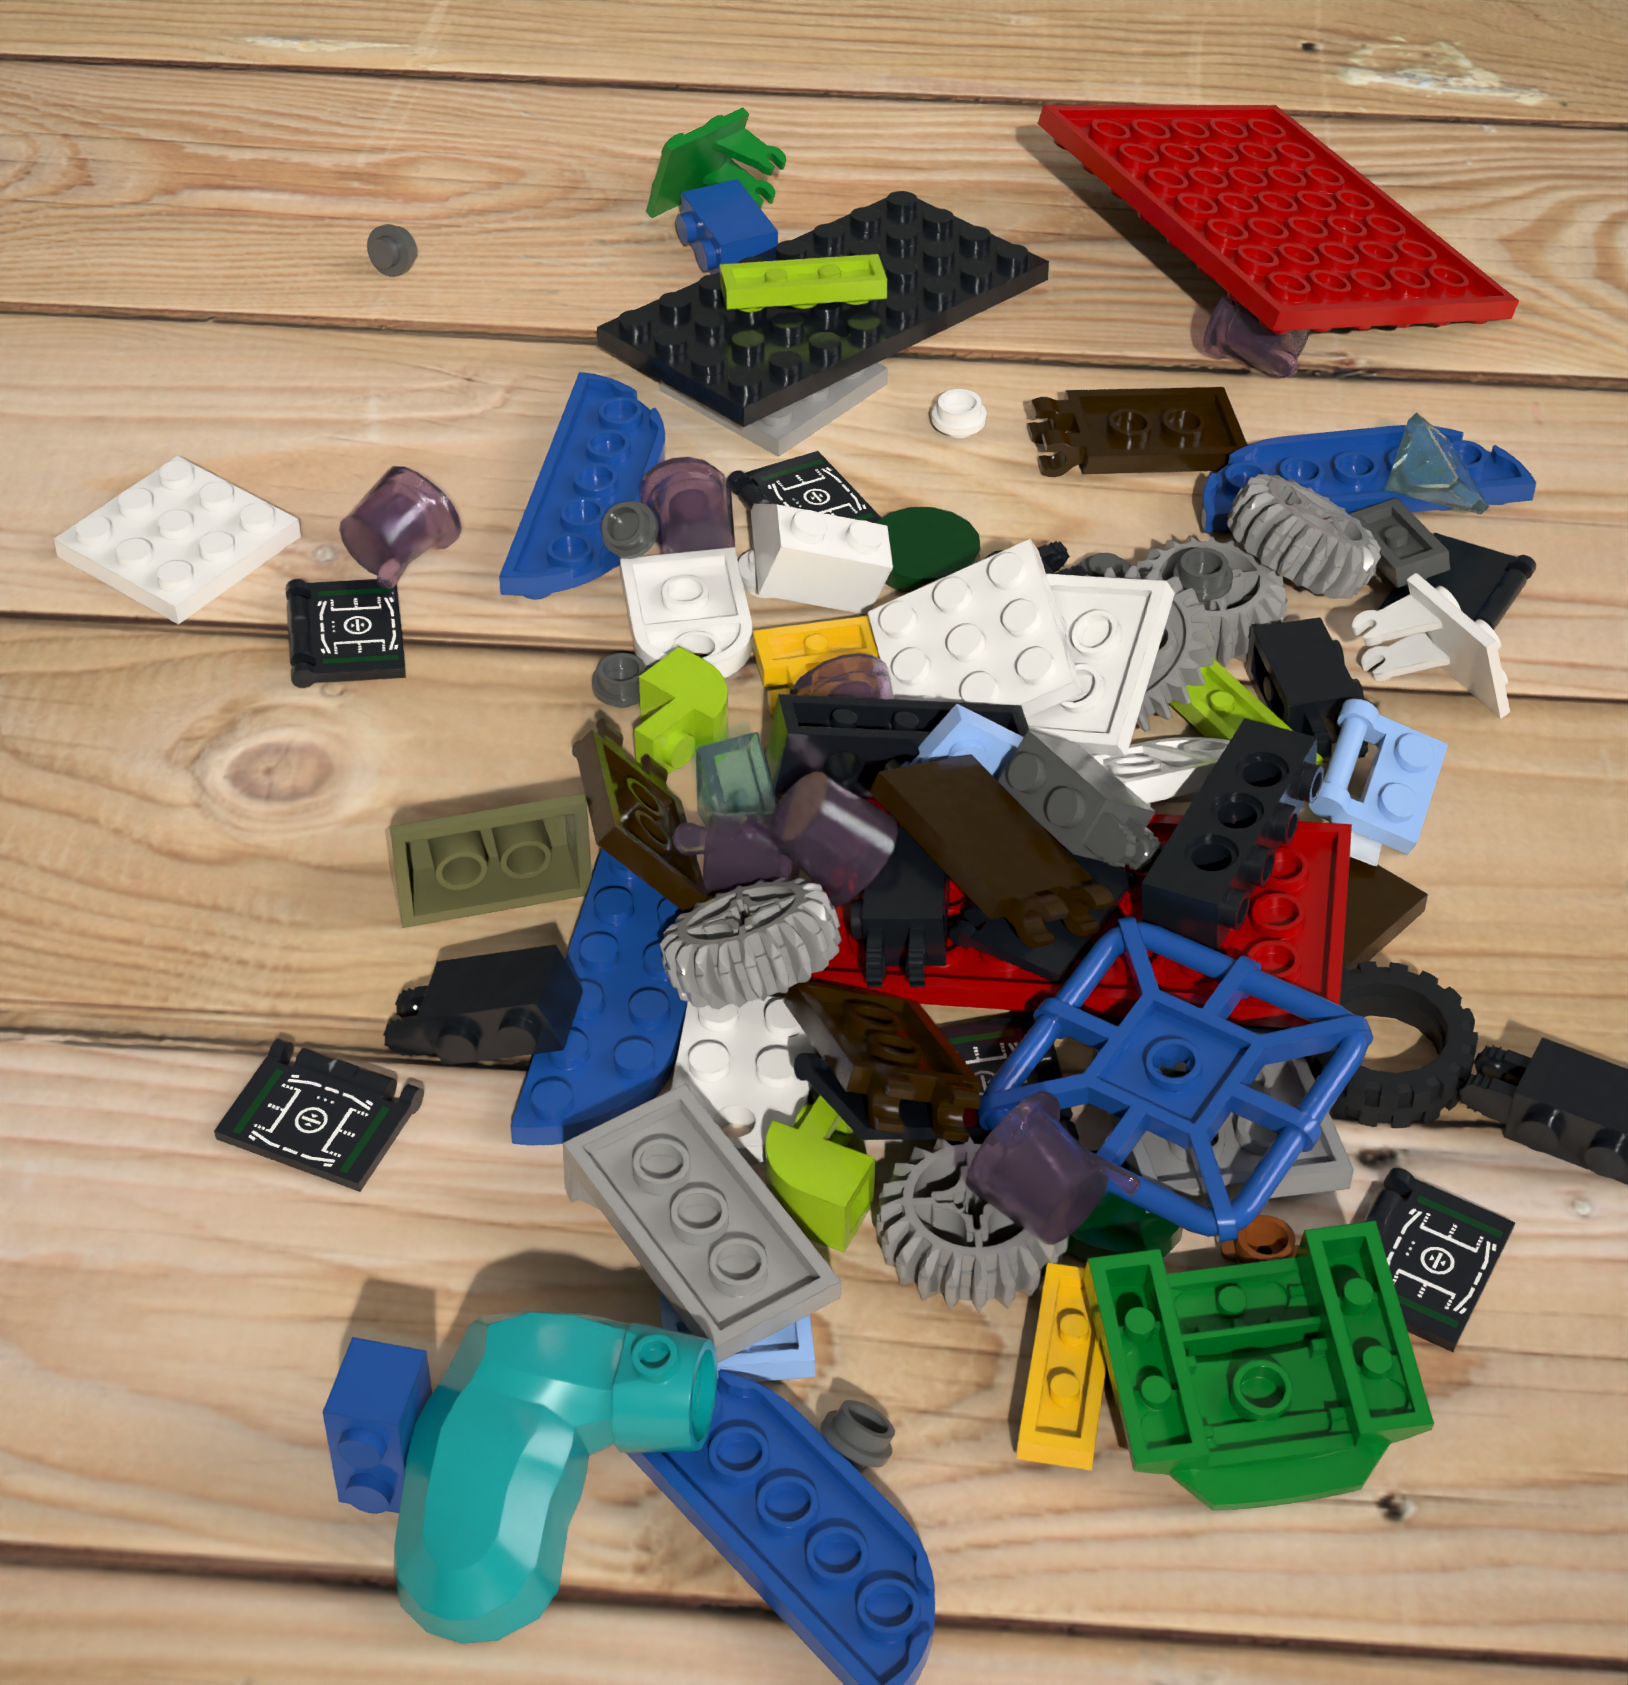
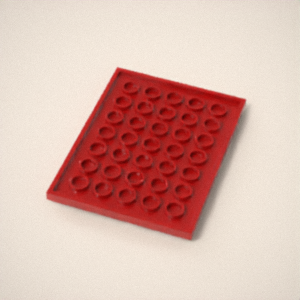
(1276, 217)

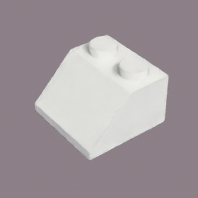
(819, 557)

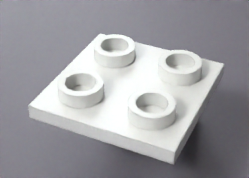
(1435, 638)

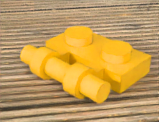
(794, 650)

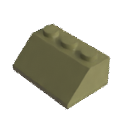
(490, 860)

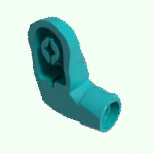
(509, 1450)

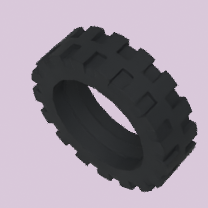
(1432, 1010)

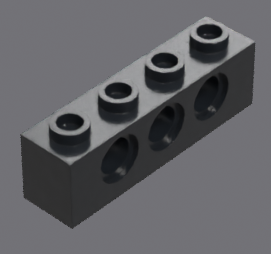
(859, 736)
(1232, 833)

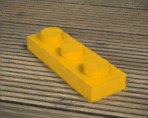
(1064, 1376)

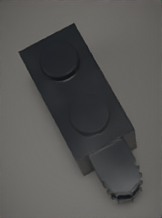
(1302, 678)
(904, 914)
(488, 1007)
(1556, 1104)

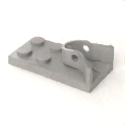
(699, 1221)

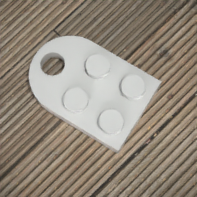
(688, 603)
(1166, 767)
(744, 1067)

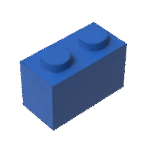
(724, 225)
(373, 1420)

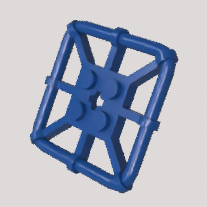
(1219, 1069)

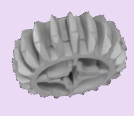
(1303, 536)
(1253, 600)
(751, 942)
(934, 1239)

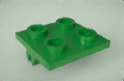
(706, 159)

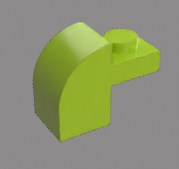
(680, 709)
(818, 1177)

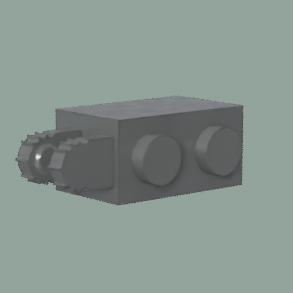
(1081, 802)

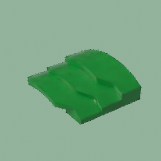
(1260, 1372)

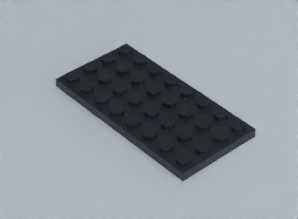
(773, 357)

